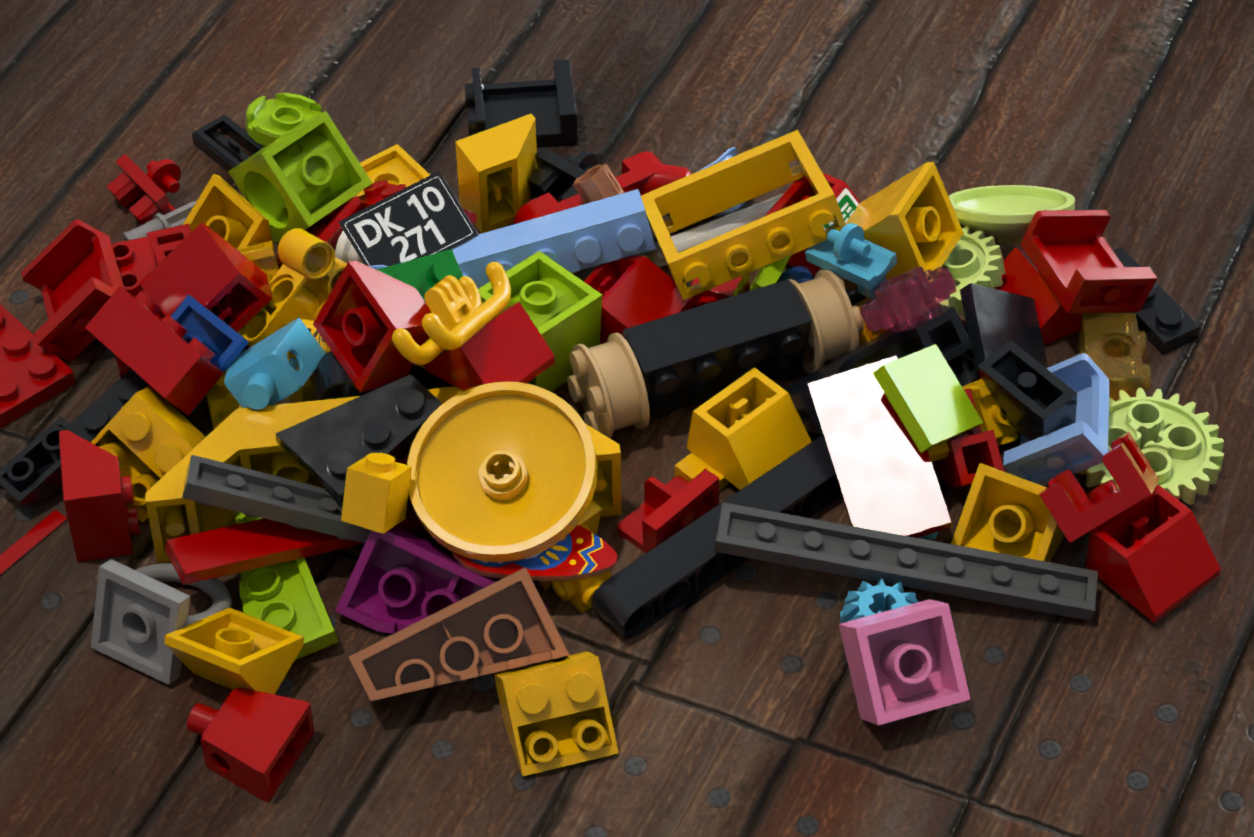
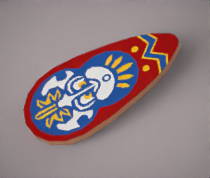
(572, 558)

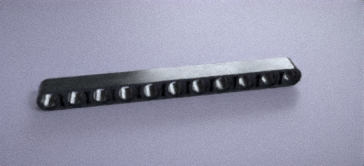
(687, 560)

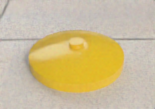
(502, 471)

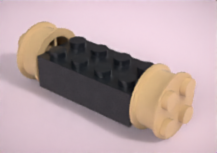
(709, 347)

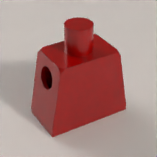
(253, 738)

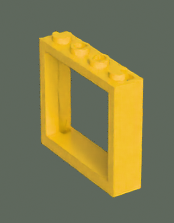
(730, 185)

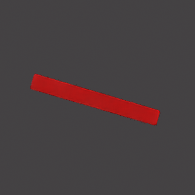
(30, 539)

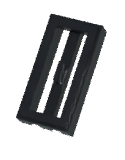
(223, 150)

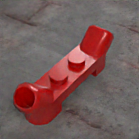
(639, 172)

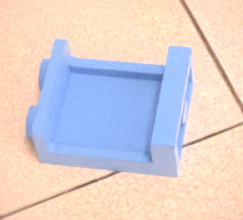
(1077, 444)

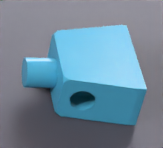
(263, 371)

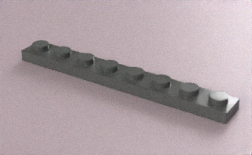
(907, 560)

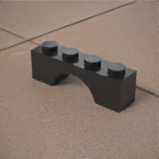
(942, 329)

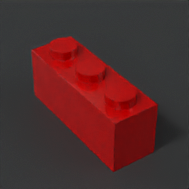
(156, 348)

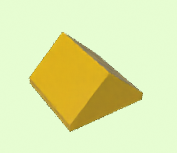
(229, 215)
(1007, 517)
(236, 650)

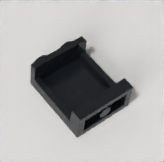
(548, 101)

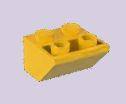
(496, 171)
(747, 429)
(148, 441)
(556, 712)

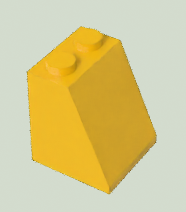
(910, 220)

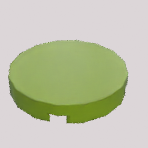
(275, 117)

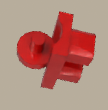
(132, 182)

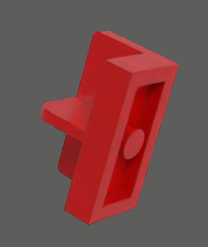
(669, 509)

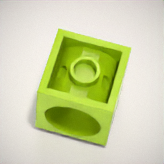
(301, 176)
(560, 308)

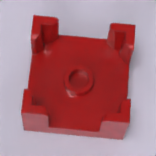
(1078, 513)

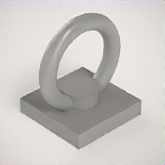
(139, 610)

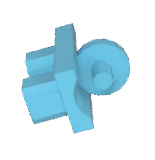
(853, 258)

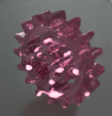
(908, 299)

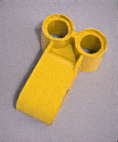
(298, 286)

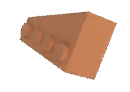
(474, 637)

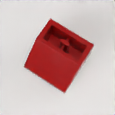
(212, 275)
(634, 294)
(1153, 554)

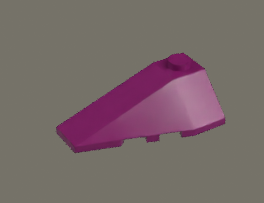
(404, 581)

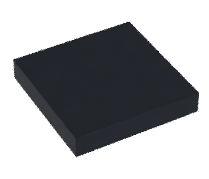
(998, 317)

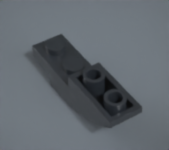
(37, 469)

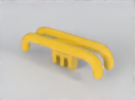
(454, 314)

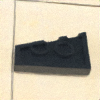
(368, 424)

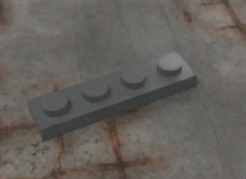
(268, 497)

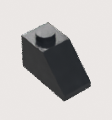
(1028, 392)

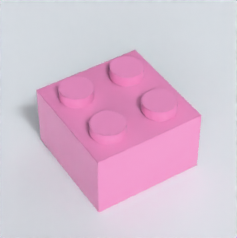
(904, 661)

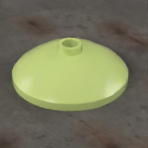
(1006, 209)

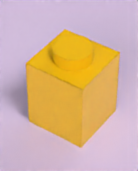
(376, 492)

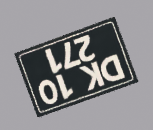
(409, 224)

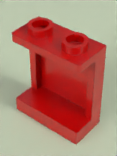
(1081, 265)
(75, 280)

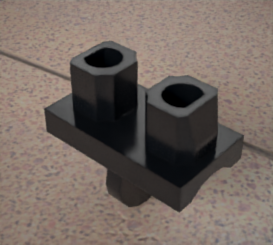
(559, 173)

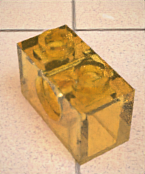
(1117, 350)

